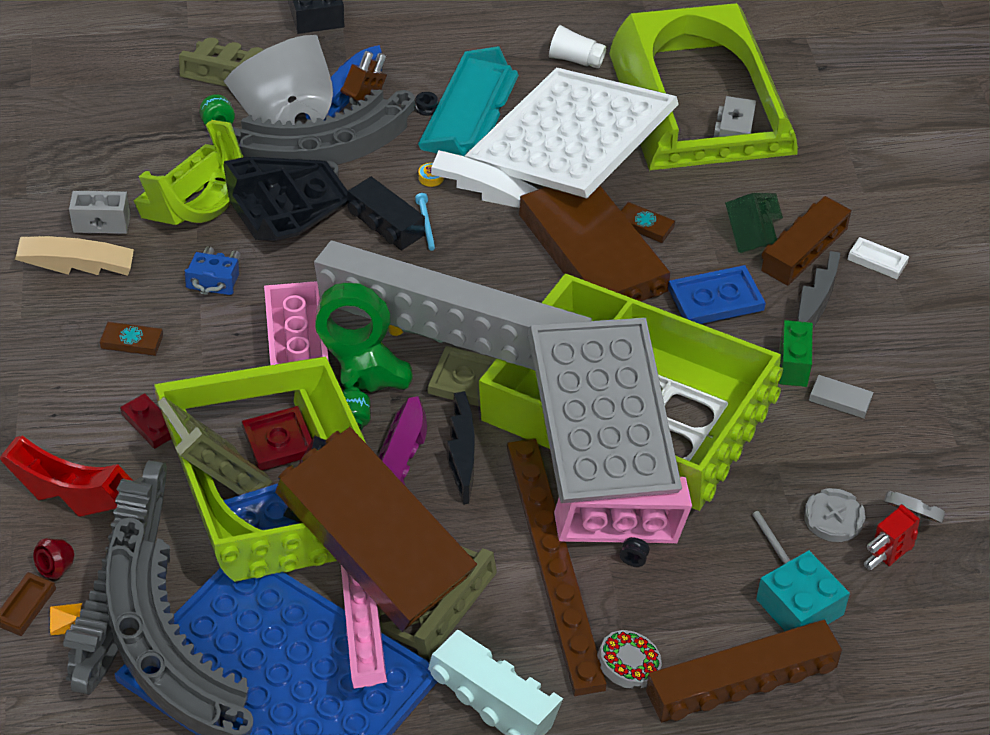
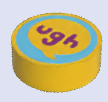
(426, 178)

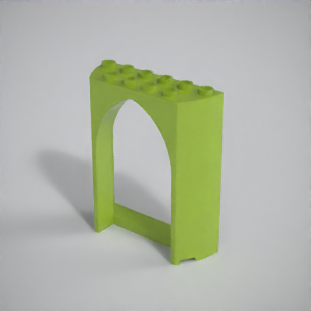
(693, 28)
(238, 546)

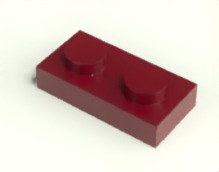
(147, 420)

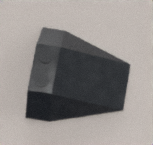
(282, 195)

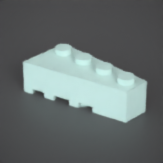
(493, 687)

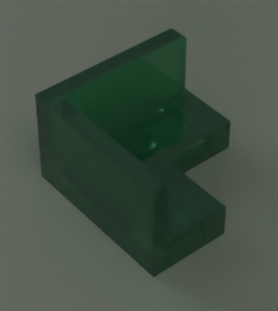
(753, 220)

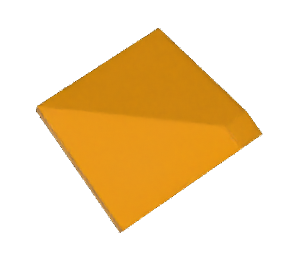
(62, 617)

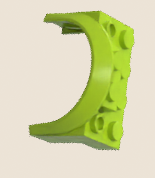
(166, 194)

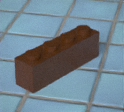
(805, 240)

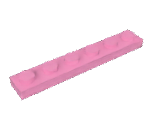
(363, 635)

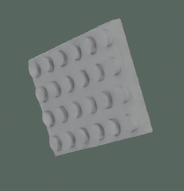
(603, 410)

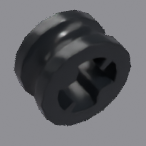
(426, 103)
(634, 552)

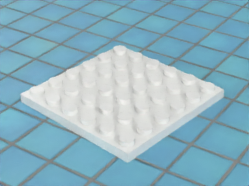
(573, 131)

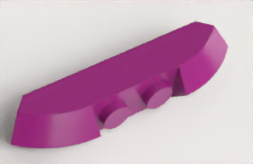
(404, 437)

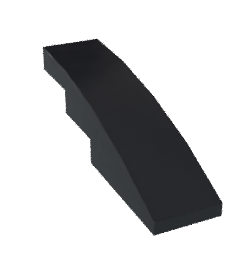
(462, 446)

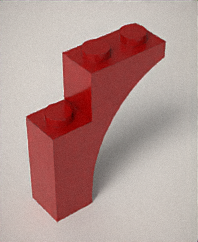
(46, 476)

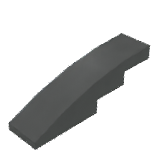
(815, 298)

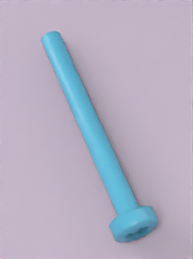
(421, 199)

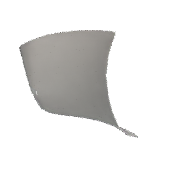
(283, 71)

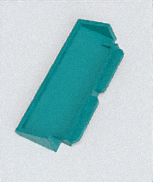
(470, 102)

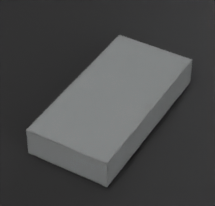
(841, 396)

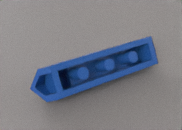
(338, 79)

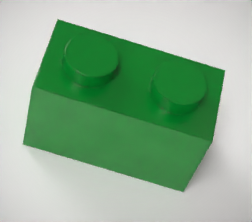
(796, 353)

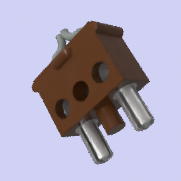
(364, 77)

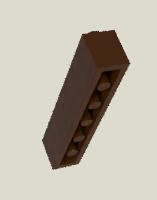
(743, 671)

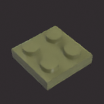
(459, 372)

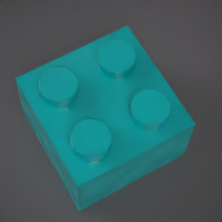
(802, 593)

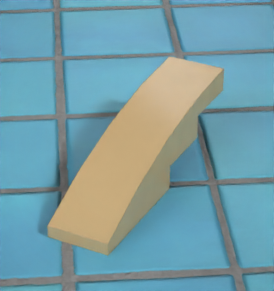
(66, 253)

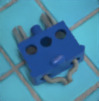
(212, 272)

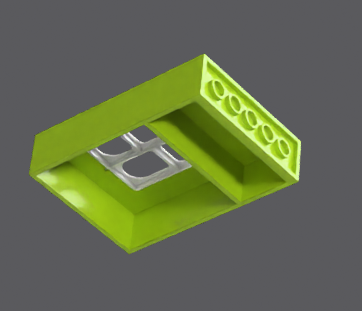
(690, 360)

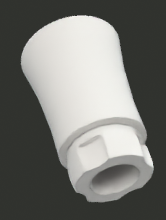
(576, 48)

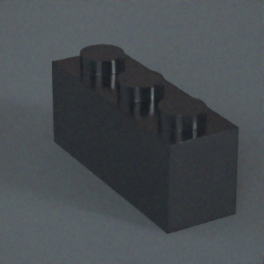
(386, 213)

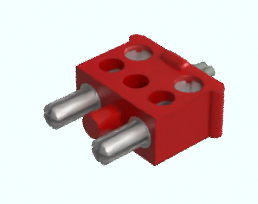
(893, 537)

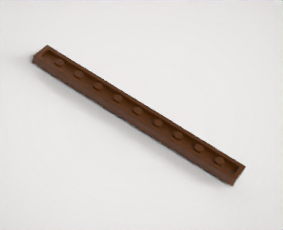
(556, 569)

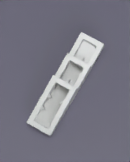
(482, 178)

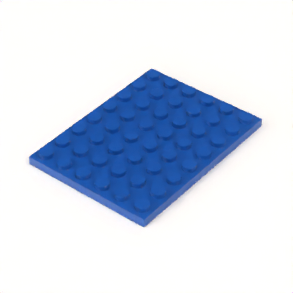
(293, 659)

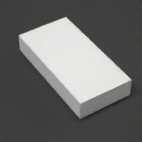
(878, 258)

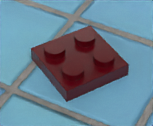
(277, 437)

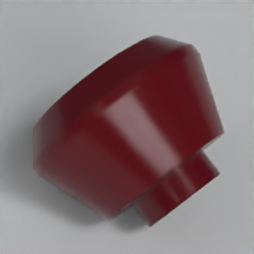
(53, 557)

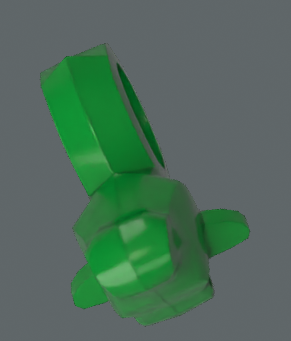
(362, 356)

